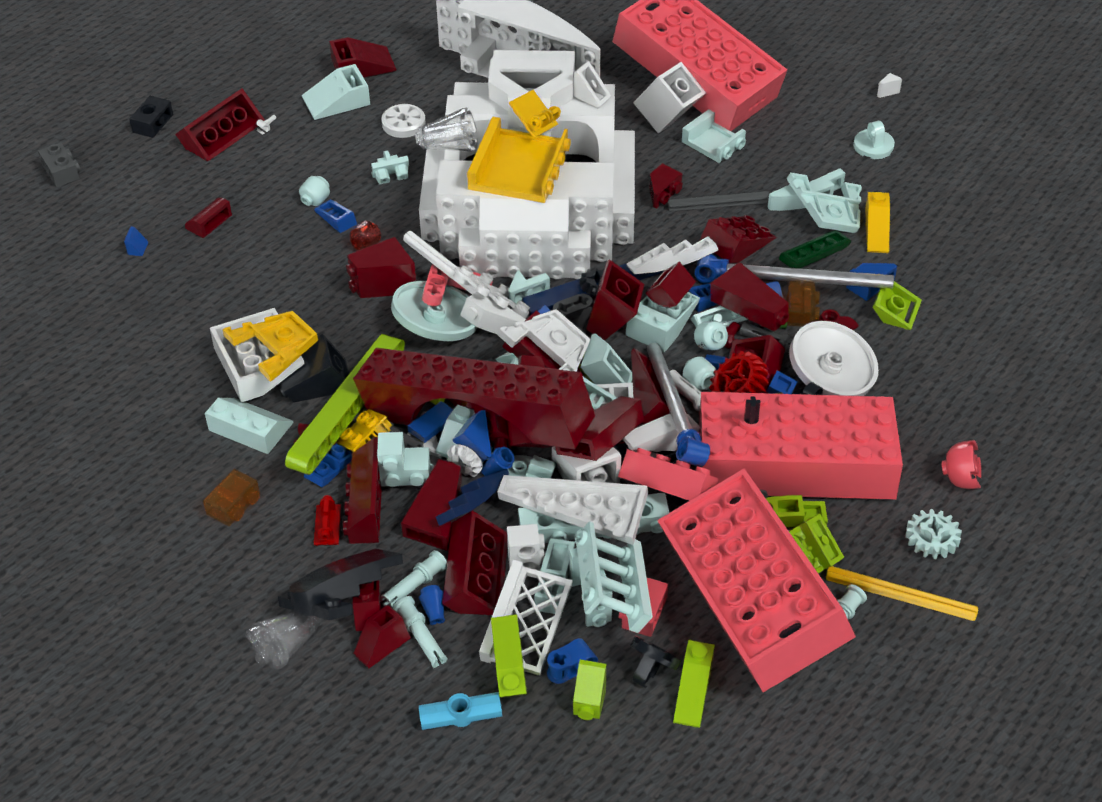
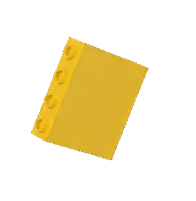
(517, 163)

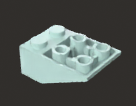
(337, 93)
(660, 323)

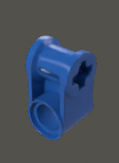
(567, 660)

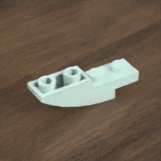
(788, 199)

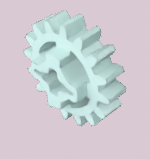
(933, 534)

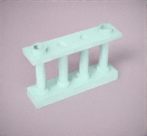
(632, 572)

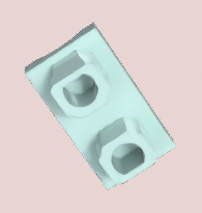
(390, 165)

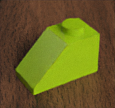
(589, 690)

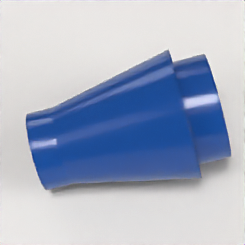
(501, 459)
(431, 600)

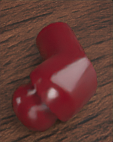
(732, 329)

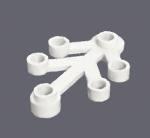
(482, 285)

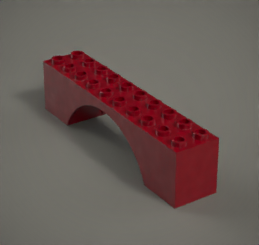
(540, 401)

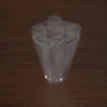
(280, 638)

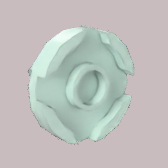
(874, 141)

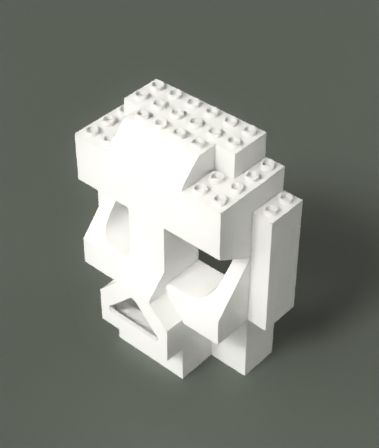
(588, 202)

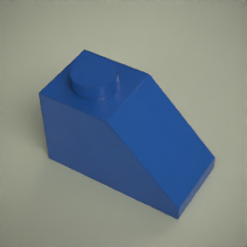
(871, 268)

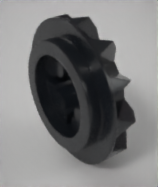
(588, 282)

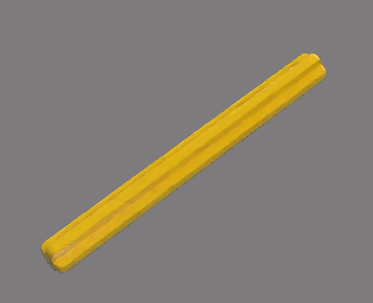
(903, 593)

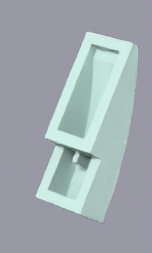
(555, 563)

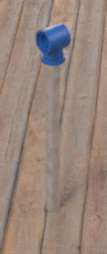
(720, 266)
(689, 443)

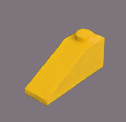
(877, 222)

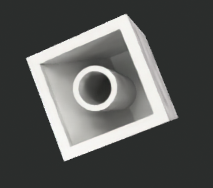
(669, 97)
(603, 470)

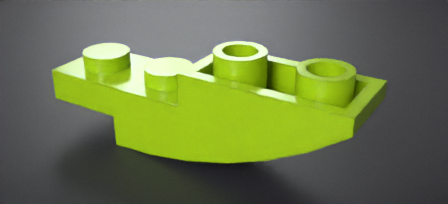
(794, 511)

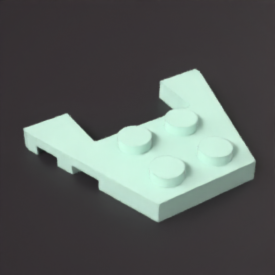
(829, 210)

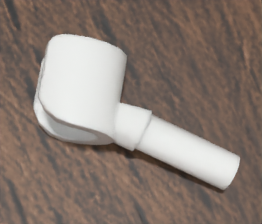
(265, 124)

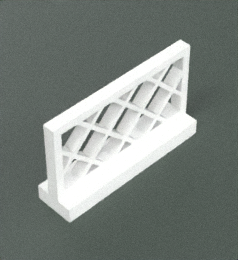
(507, 605)

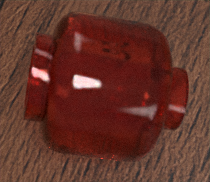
(365, 235)

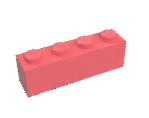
(665, 476)

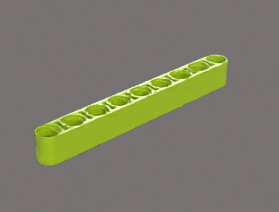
(333, 417)

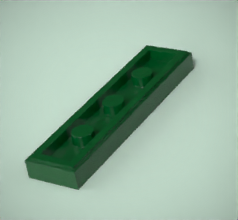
(815, 249)

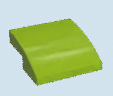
(817, 543)

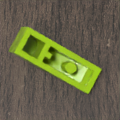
(508, 656)
(694, 683)

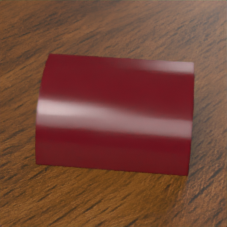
(209, 217)
(671, 286)

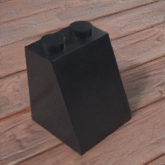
(319, 376)

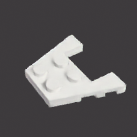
(553, 335)

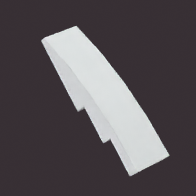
(664, 257)

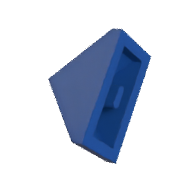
(475, 435)

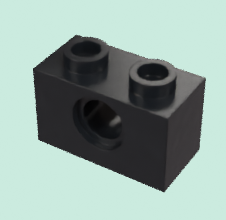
(151, 116)

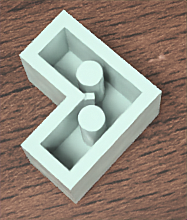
(399, 464)

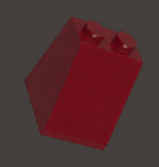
(380, 269)
(615, 301)

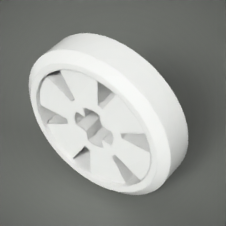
(412, 116)

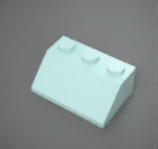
(246, 423)

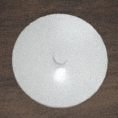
(833, 359)

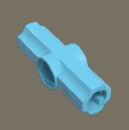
(446, 714)

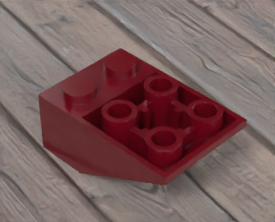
(369, 57)
(737, 237)

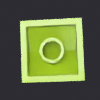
(893, 305)

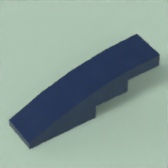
(473, 495)

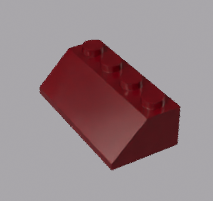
(220, 126)
(364, 495)
(475, 565)

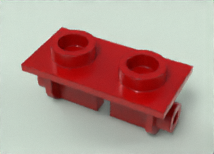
(327, 522)

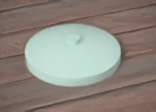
(428, 321)

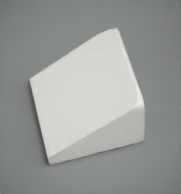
(889, 85)

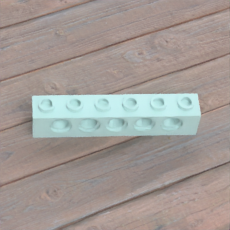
(550, 527)

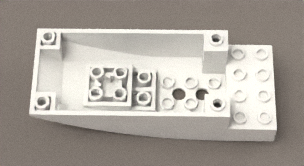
(468, 29)

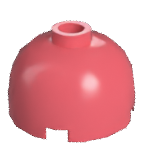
(961, 464)

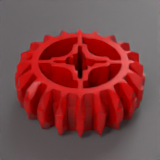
(741, 374)

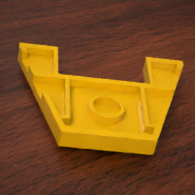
(282, 334)

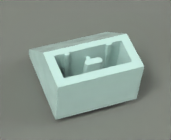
(604, 364)

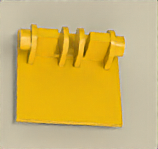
(534, 113)
(365, 425)

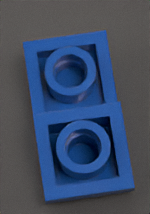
(330, 466)

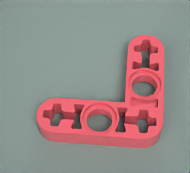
(437, 284)

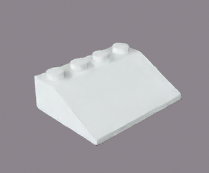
(243, 359)

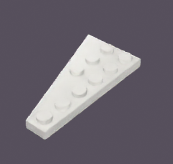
(610, 506)

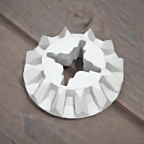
(466, 458)

